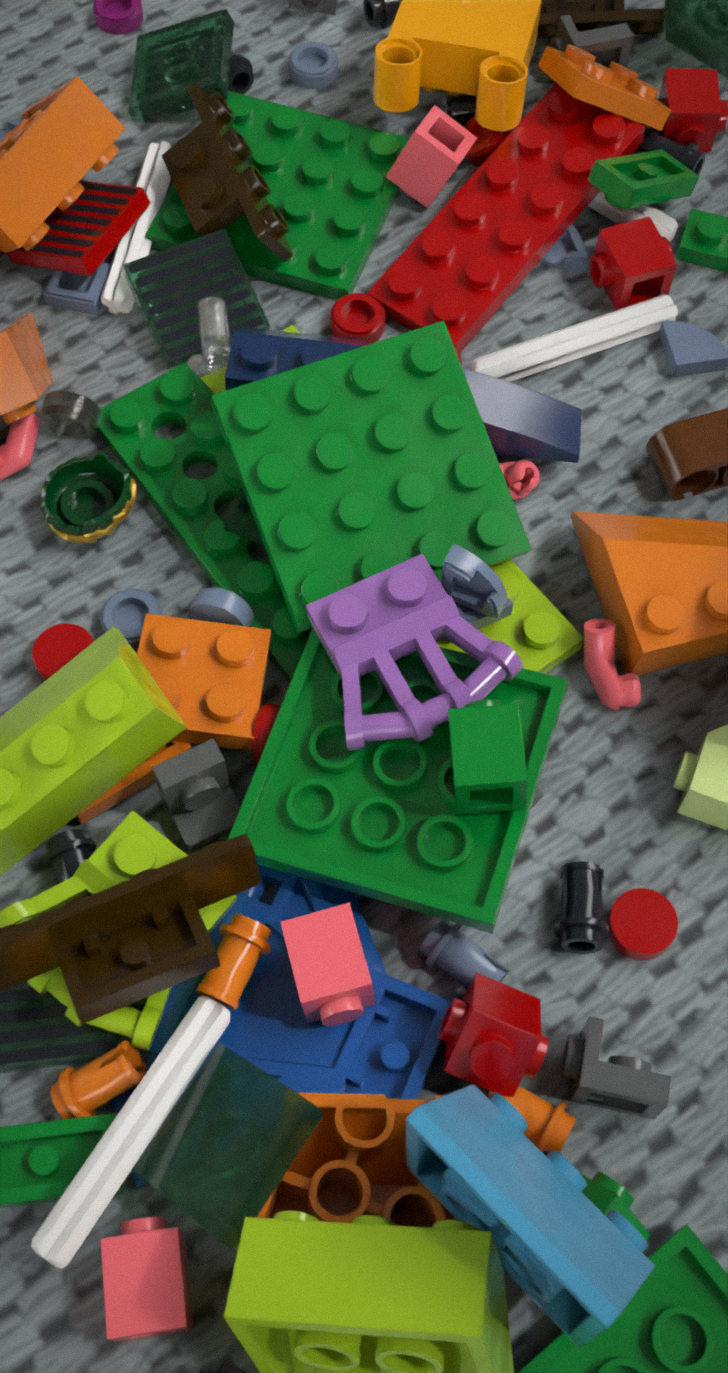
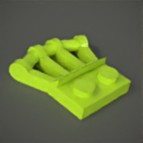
(125, 853)

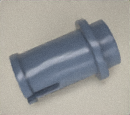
(459, 954)

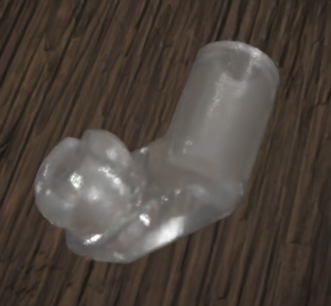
(214, 339)

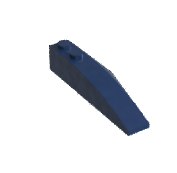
(514, 416)

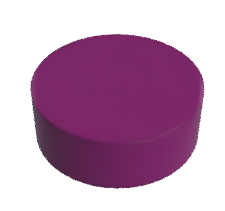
(118, 16)

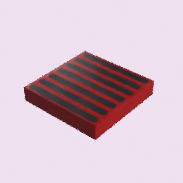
(86, 230)

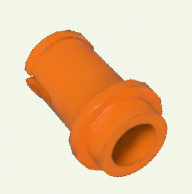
(238, 955)
(98, 1082)
(546, 1123)

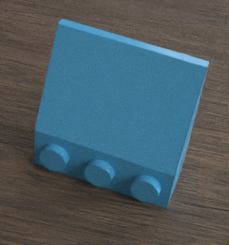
(545, 1229)

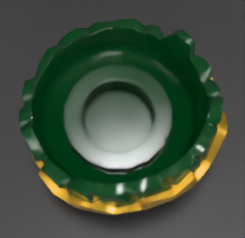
(87, 498)

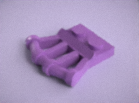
(390, 618)

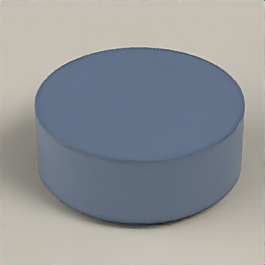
(313, 65)
(221, 607)
(127, 613)

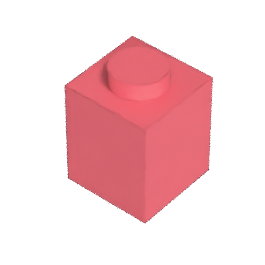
(430, 156)
(329, 965)
(146, 1280)

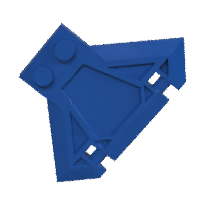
(378, 1053)

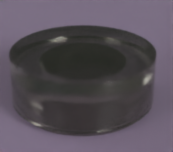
(70, 414)

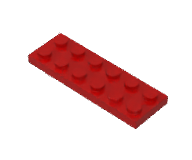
(504, 217)

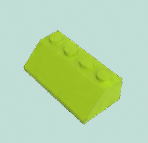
(77, 741)

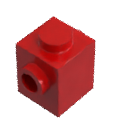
(694, 107)
(632, 263)
(493, 1036)

